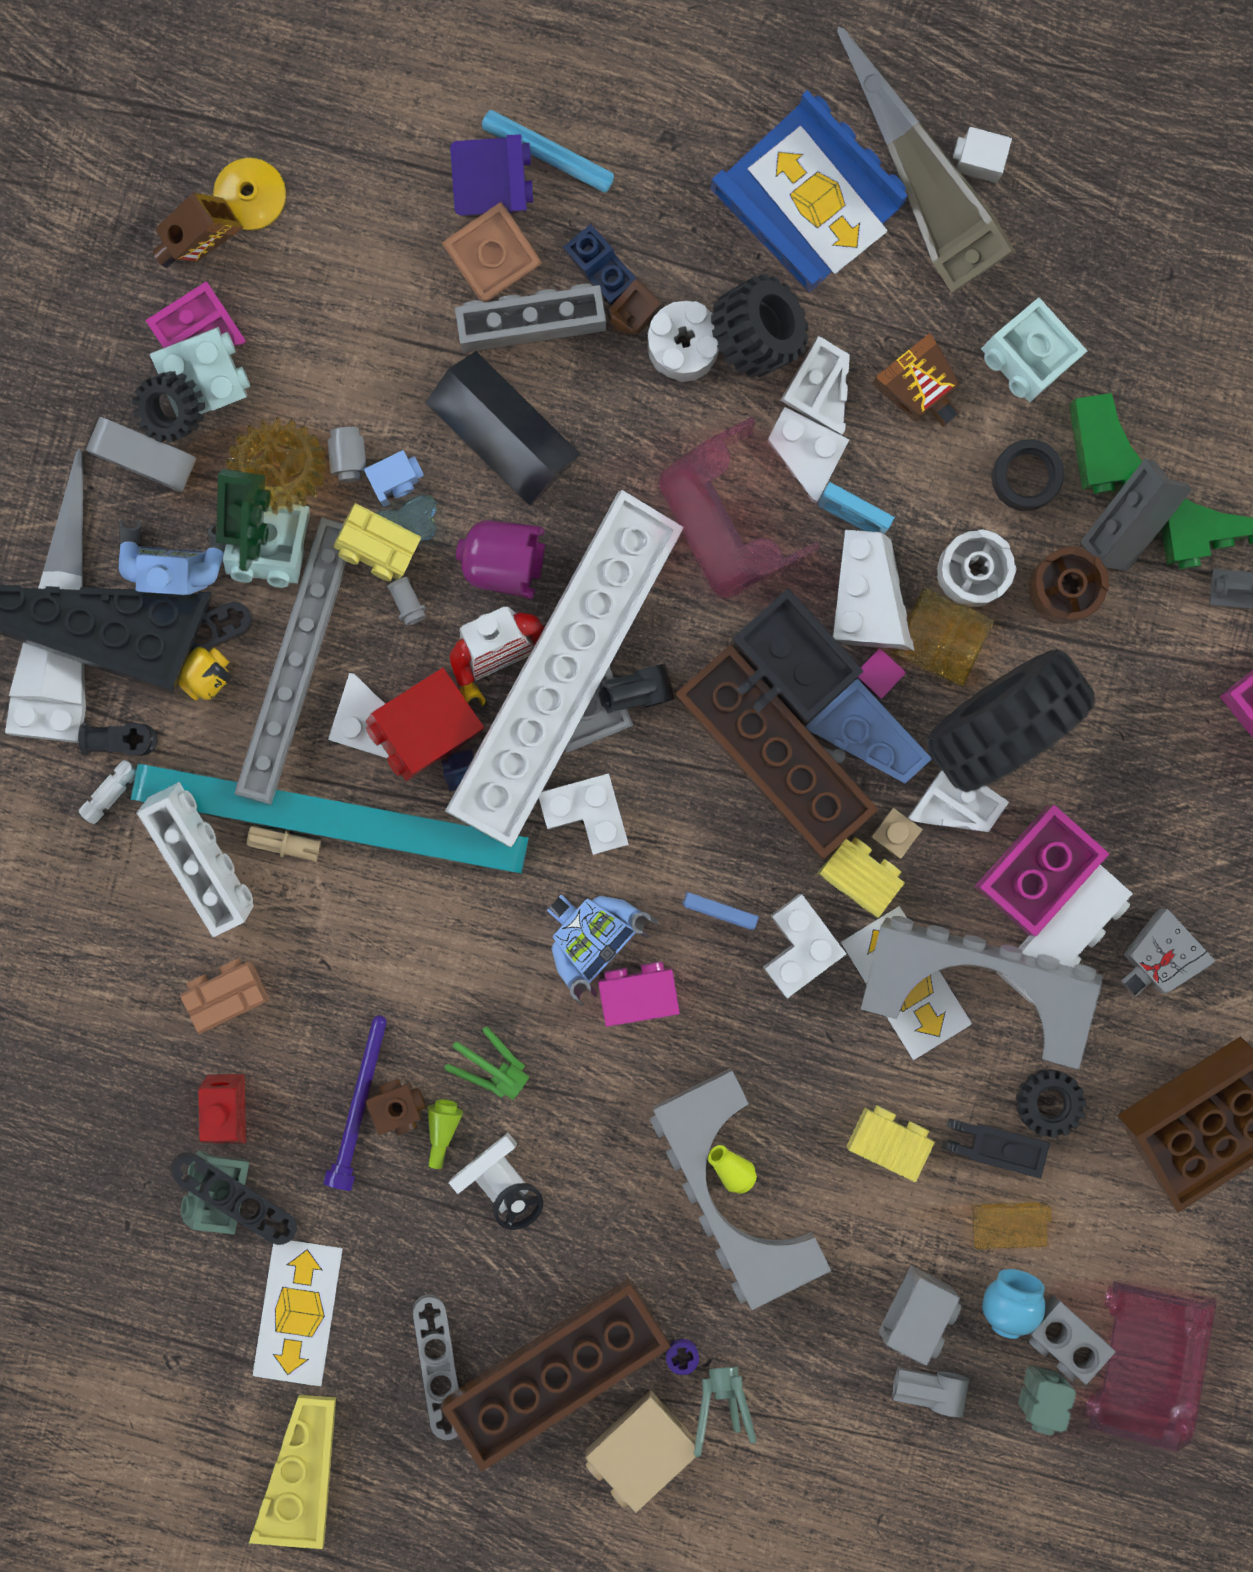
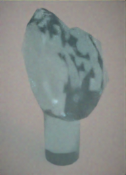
(415, 516)

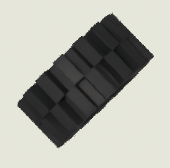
(150, 409)
(1066, 1118)

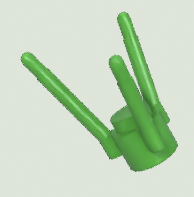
(506, 1079)

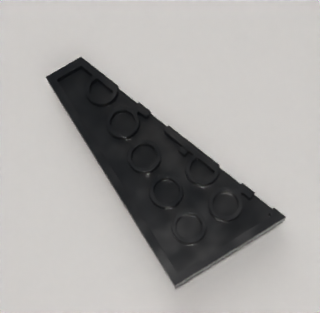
(108, 628)

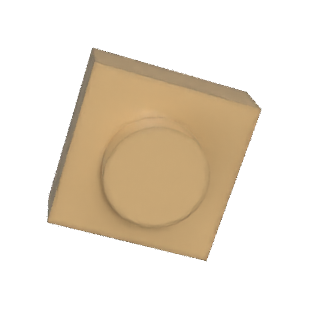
(896, 833)

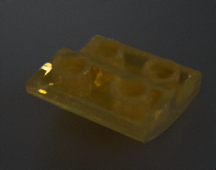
(945, 637)

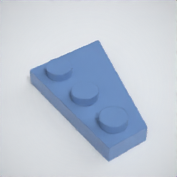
(870, 732)

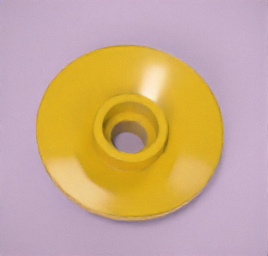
(264, 203)

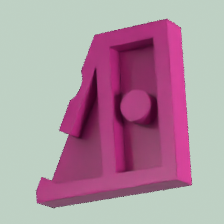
(193, 315)

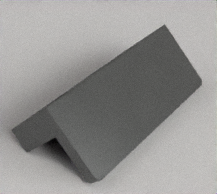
(1135, 516)

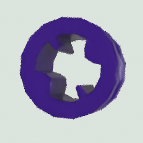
(692, 1362)

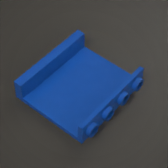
(766, 220)

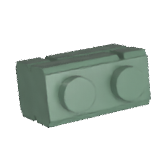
(1046, 1400)

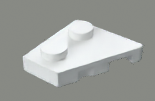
(820, 385)
(807, 450)
(350, 719)
(953, 808)

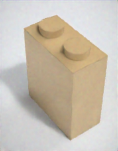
(641, 1452)

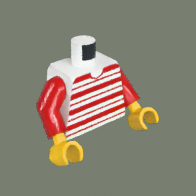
(490, 645)

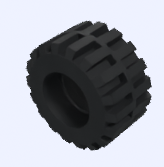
(759, 326)

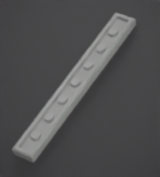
(293, 667)

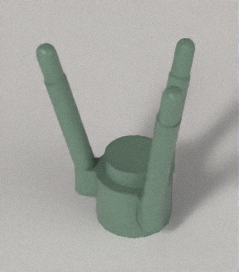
(726, 1385)

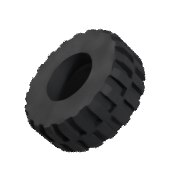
(1011, 721)

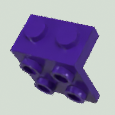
(490, 174)

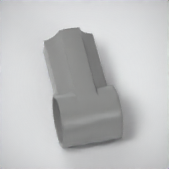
(940, 1392)

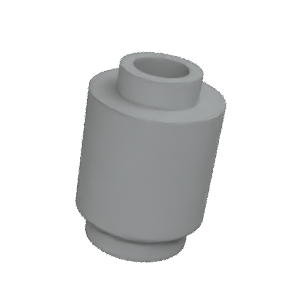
(346, 454)

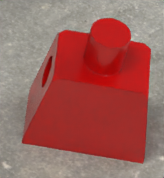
(222, 1109)

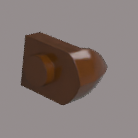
(634, 309)

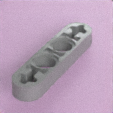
(434, 1367)

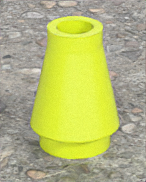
(733, 1170)

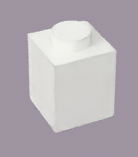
(982, 154)

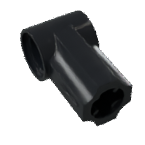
(645, 687)

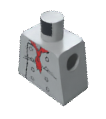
(1164, 955)

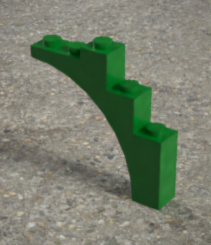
(1109, 460)

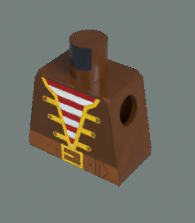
(195, 229)
(920, 382)

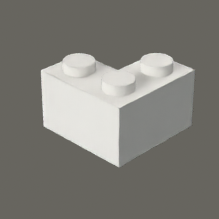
(591, 802)
(811, 947)

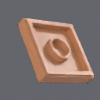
(491, 253)

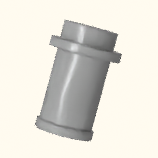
(407, 601)

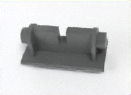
(1231, 589)

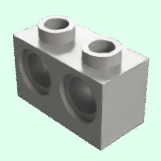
(1073, 1336)

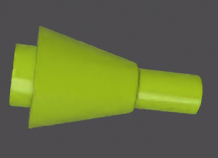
(443, 1121)

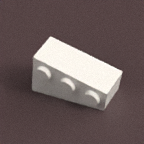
(870, 595)

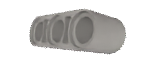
(141, 454)

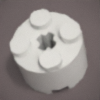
(687, 320)
(996, 562)

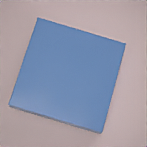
(720, 911)

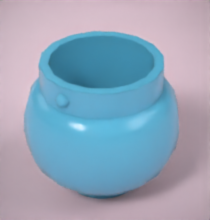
(1014, 1303)

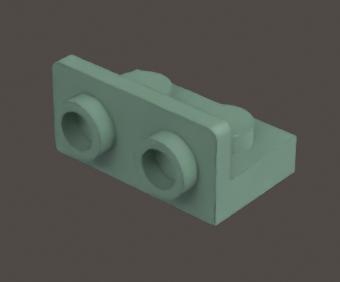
(200, 1214)

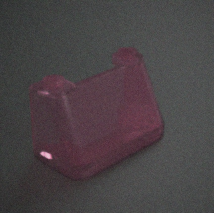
(1157, 1367)

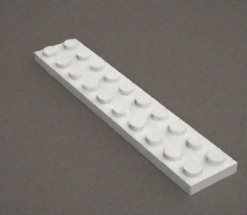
(564, 669)

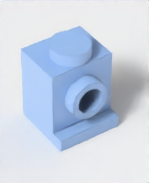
(394, 476)

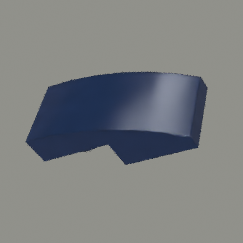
(599, 263)

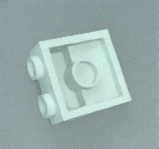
(1032, 350)
(209, 364)
(283, 554)

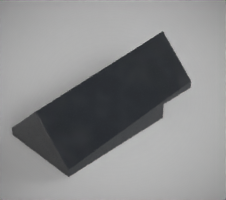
(501, 427)

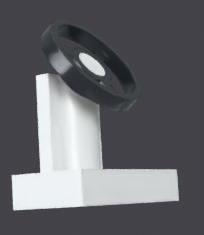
(501, 1184)

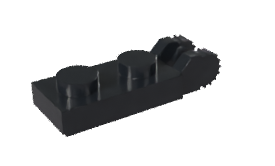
(1000, 1148)

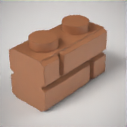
(224, 996)

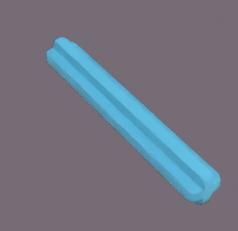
(550, 152)

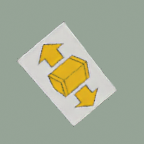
(817, 199)
(929, 1010)
(297, 1312)

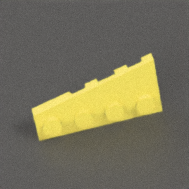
(299, 1486)

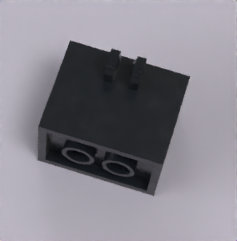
(793, 658)

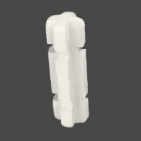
(108, 792)

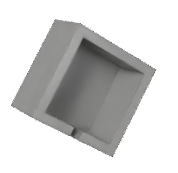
(920, 1316)

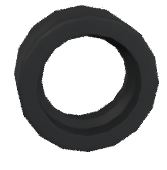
(1046, 454)

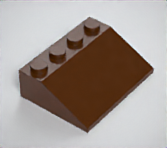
(1197, 1125)

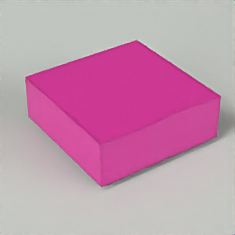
(880, 673)

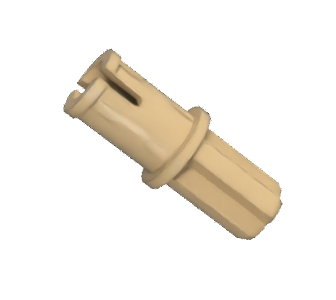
(284, 843)

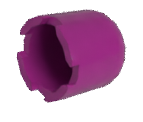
(502, 557)

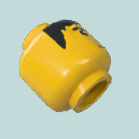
(204, 673)

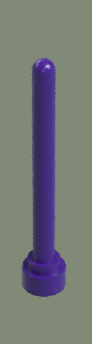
(340, 1174)

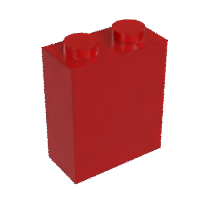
(423, 725)

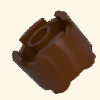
(1076, 566)

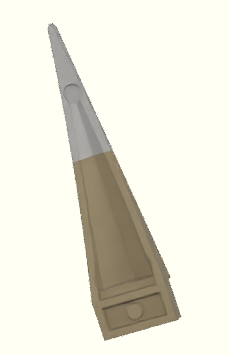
(951, 216)

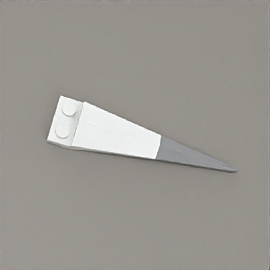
(47, 687)

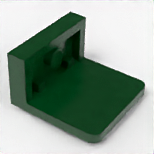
(241, 513)

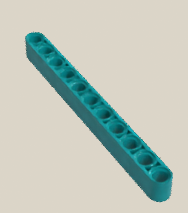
(338, 820)

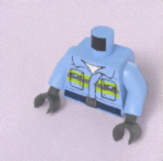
(168, 568)
(592, 938)

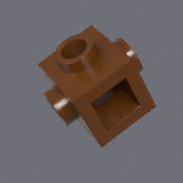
(384, 1114)

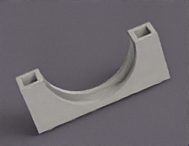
(1060, 992)
(760, 1265)

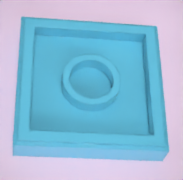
(854, 510)

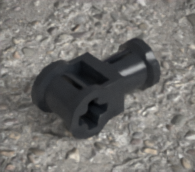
(117, 739)

